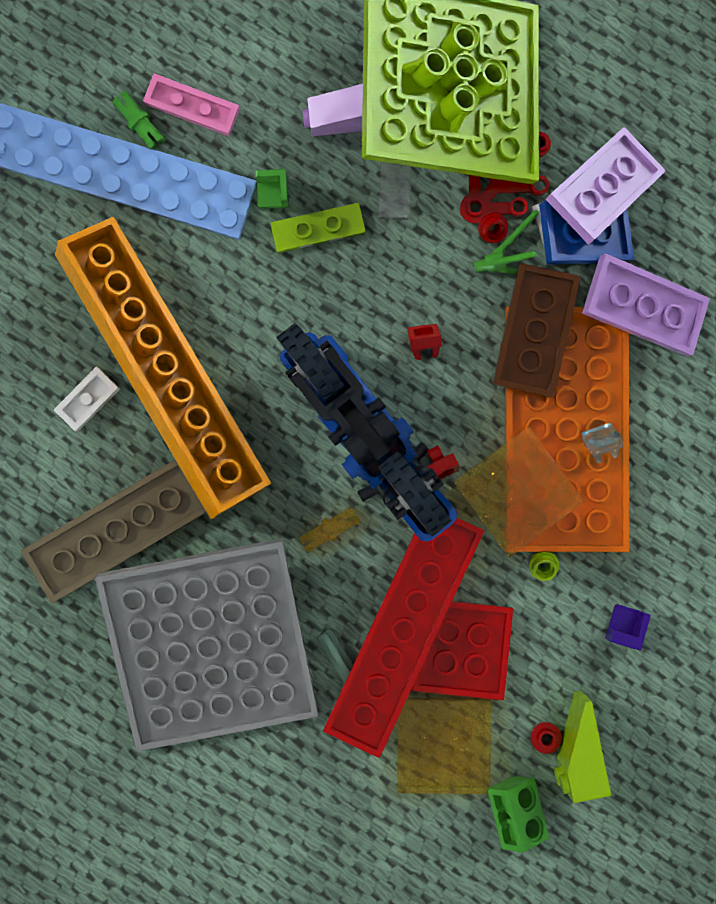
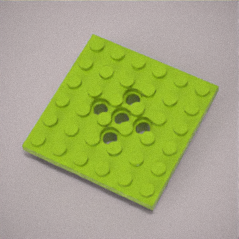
(452, 86)

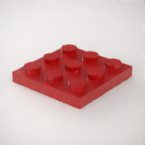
(469, 652)

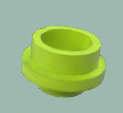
(545, 573)

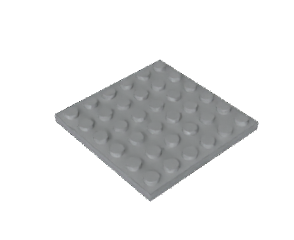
(207, 644)

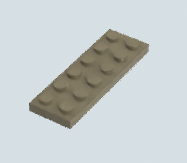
(113, 531)

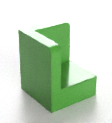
(272, 188)

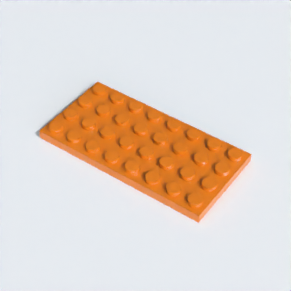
(588, 394)

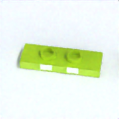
(318, 228)

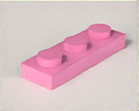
(191, 105)

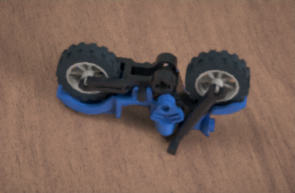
(375, 441)

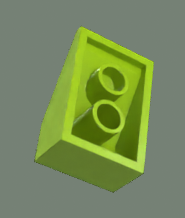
(580, 754)

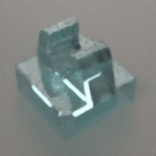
(602, 440)

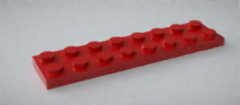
(401, 637)

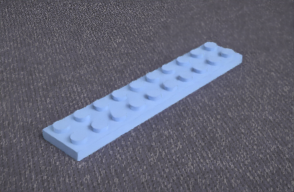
(124, 172)

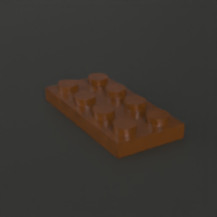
(536, 330)

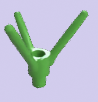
(498, 261)

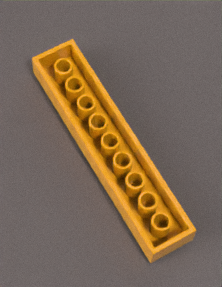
(161, 366)

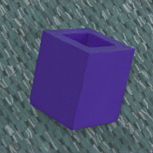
(627, 627)

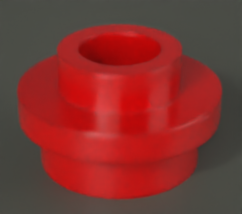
(500, 230)
(544, 728)

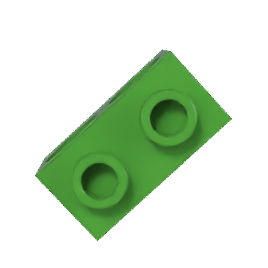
(518, 813)

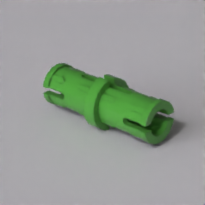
(138, 120)

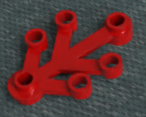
(500, 186)

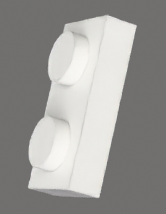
(87, 399)

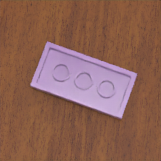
(605, 185)
(646, 305)

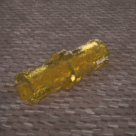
(329, 529)

